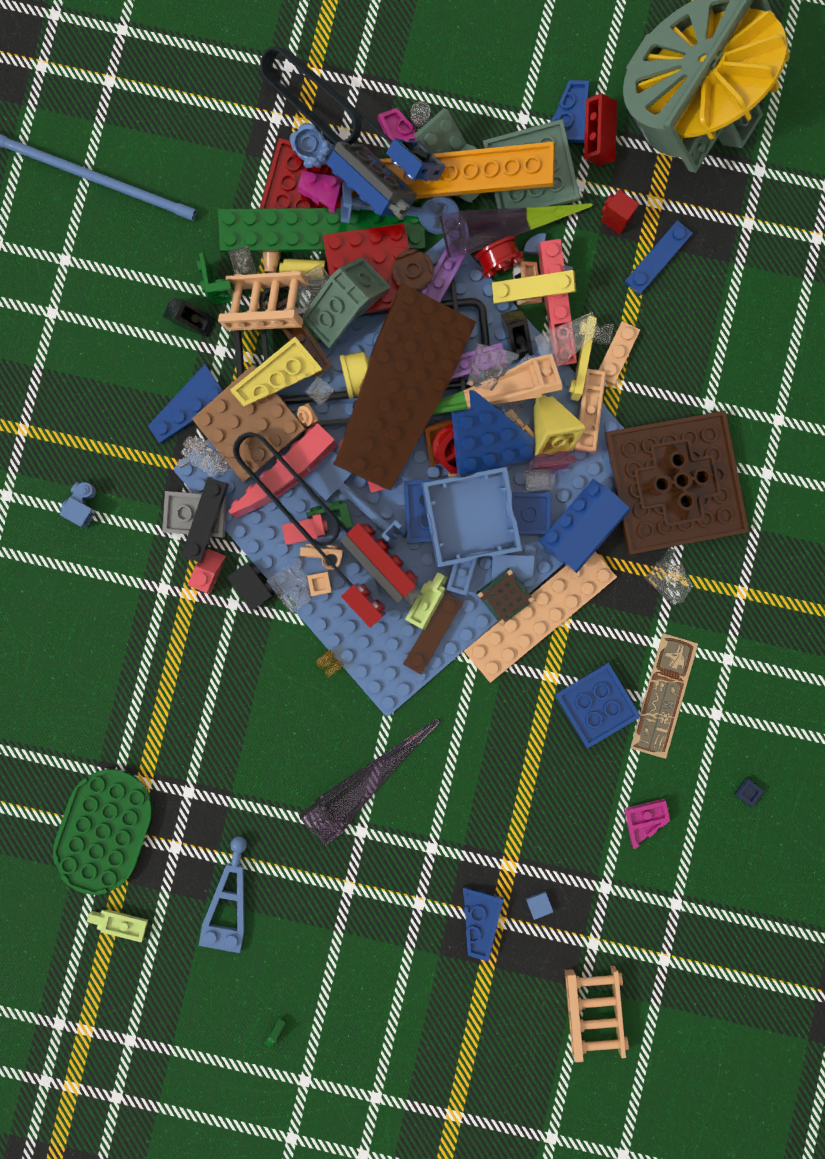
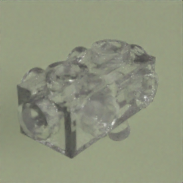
(201, 455)

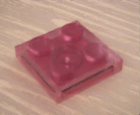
(559, 462)

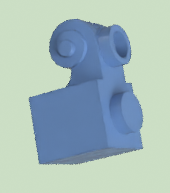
(75, 507)

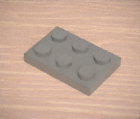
(180, 512)

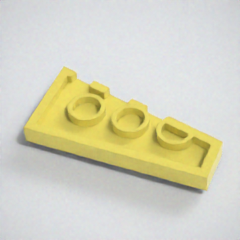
(278, 372)

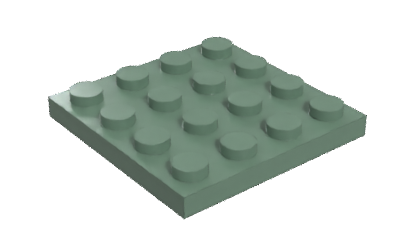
(565, 184)

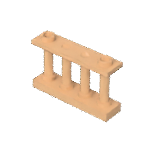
(269, 318)
(577, 1004)

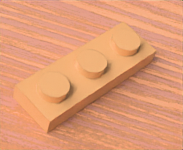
(618, 351)

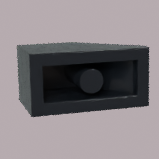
(188, 317)
(517, 332)

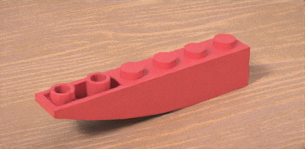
(556, 306)
(302, 457)

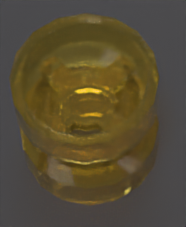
(329, 663)

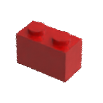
(618, 211)

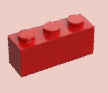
(600, 130)

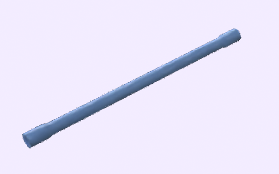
(177, 208)

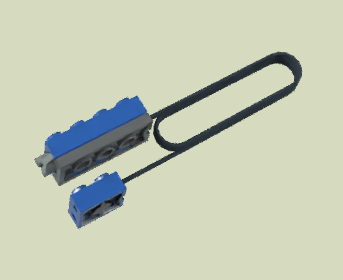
(355, 162)

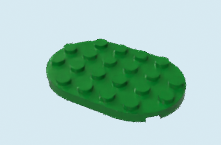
(102, 831)

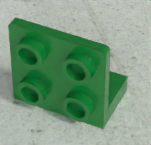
(219, 291)

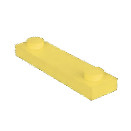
(534, 287)
(577, 385)

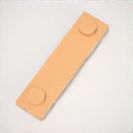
(591, 410)

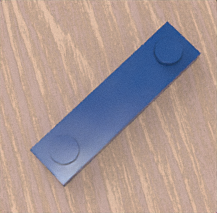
(658, 258)

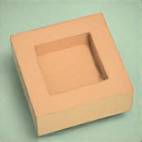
(319, 584)

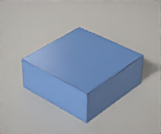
(539, 905)

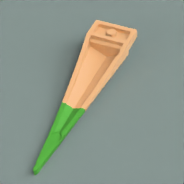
(522, 382)

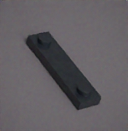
(205, 520)

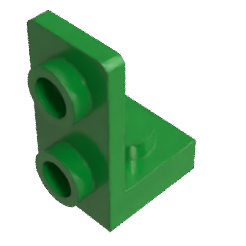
(335, 506)

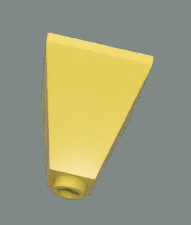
(554, 427)

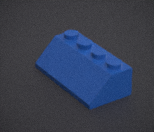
(584, 525)

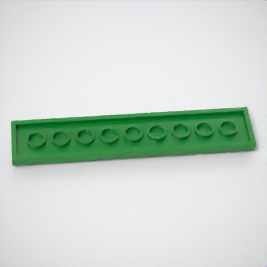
(301, 228)

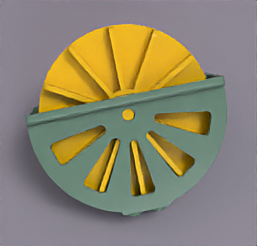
(705, 76)

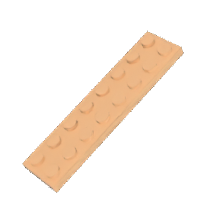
(551, 607)

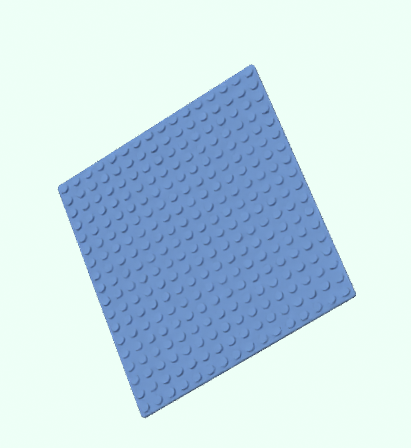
(377, 653)

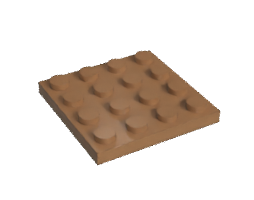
(227, 419)

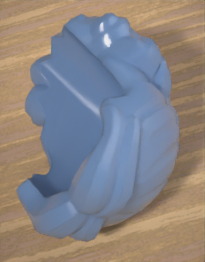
(311, 146)

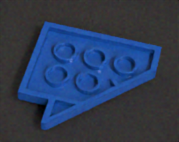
(487, 438)

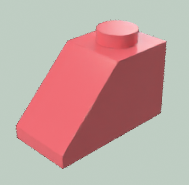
(206, 573)

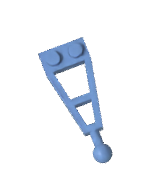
(220, 936)

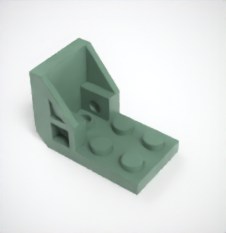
(443, 136)
(344, 298)

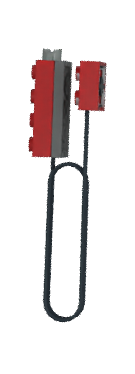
(360, 542)

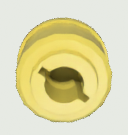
(354, 371)

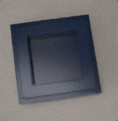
(749, 792)

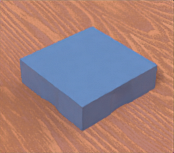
(471, 516)

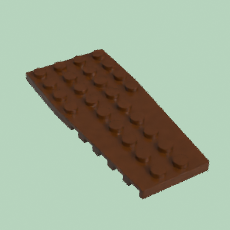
(402, 385)

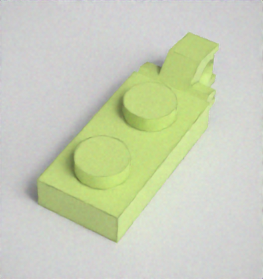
(425, 605)
(119, 924)

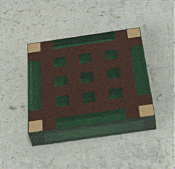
(505, 596)

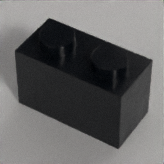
(250, 586)

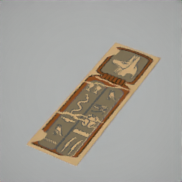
(664, 696)

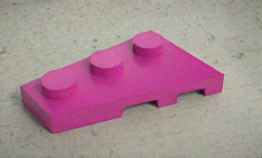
(396, 125)

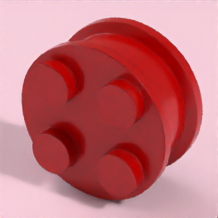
(499, 256)
(444, 448)

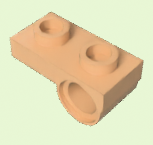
(311, 552)

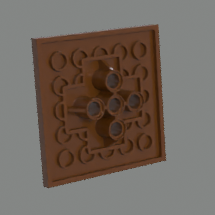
(656, 516)

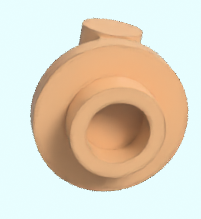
(306, 415)

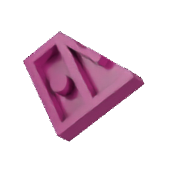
(320, 188)
(645, 820)

